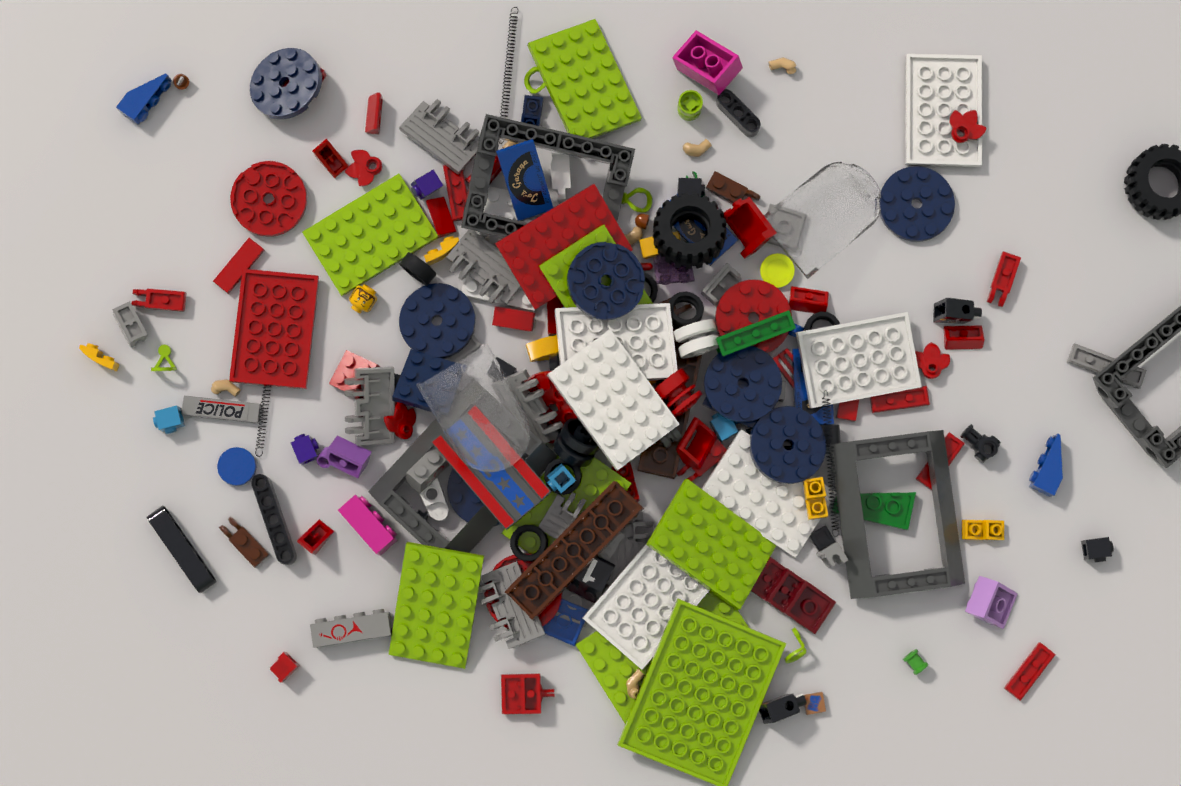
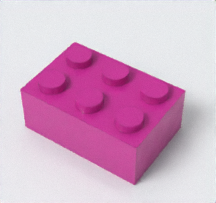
(707, 62)
(368, 524)

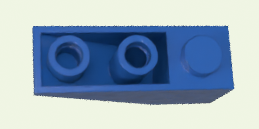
(141, 99)
(1049, 472)

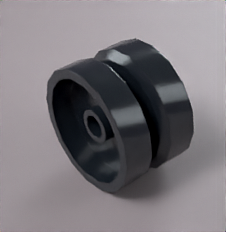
(575, 444)

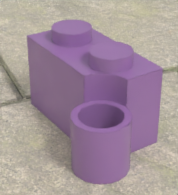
(345, 457)

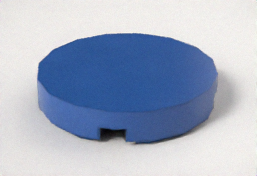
(236, 466)

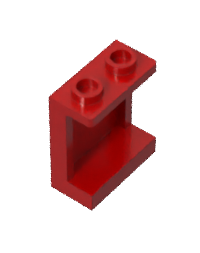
(749, 225)

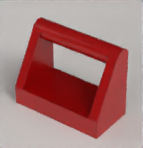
(700, 445)

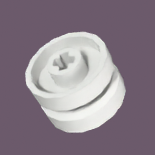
(697, 338)

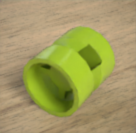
(690, 105)

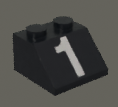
(593, 579)

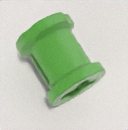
(915, 661)

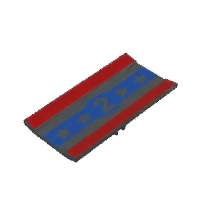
(505, 493)

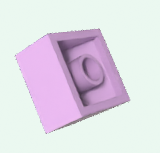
(991, 602)

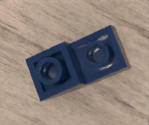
(532, 110)

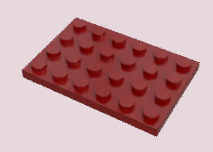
(550, 235)
(274, 329)

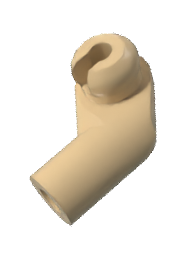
(783, 62)
(696, 150)
(633, 684)

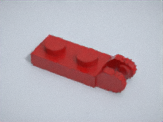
(1004, 277)
(161, 299)
(713, 457)

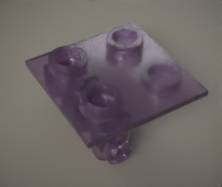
(668, 273)

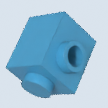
(168, 419)
(723, 427)
(560, 478)

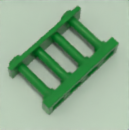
(755, 333)

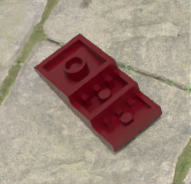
(793, 596)

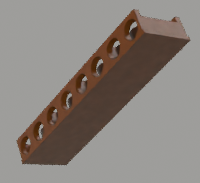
(656, 458)
(574, 550)

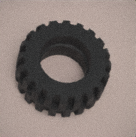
(1140, 189)
(691, 208)

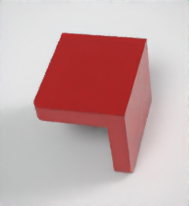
(284, 667)

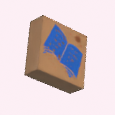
(815, 703)

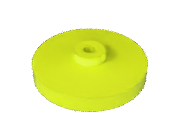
(777, 270)

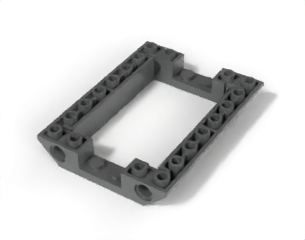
(498, 128)
(1117, 397)
(852, 521)
(480, 524)

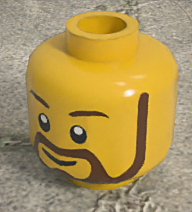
(363, 298)

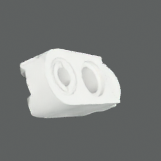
(560, 174)
(437, 507)

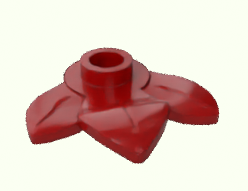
(967, 125)
(361, 167)
(932, 358)
(402, 419)

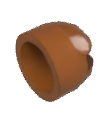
(183, 83)
(642, 220)

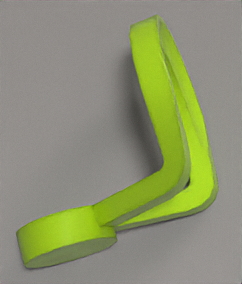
(527, 84)
(625, 199)
(164, 351)
(788, 659)

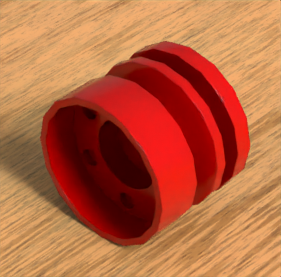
(677, 394)

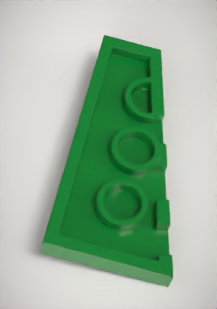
(887, 508)

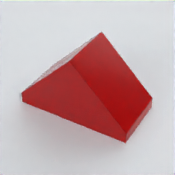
(330, 158)
(315, 537)

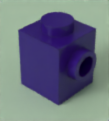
(426, 185)
(305, 448)

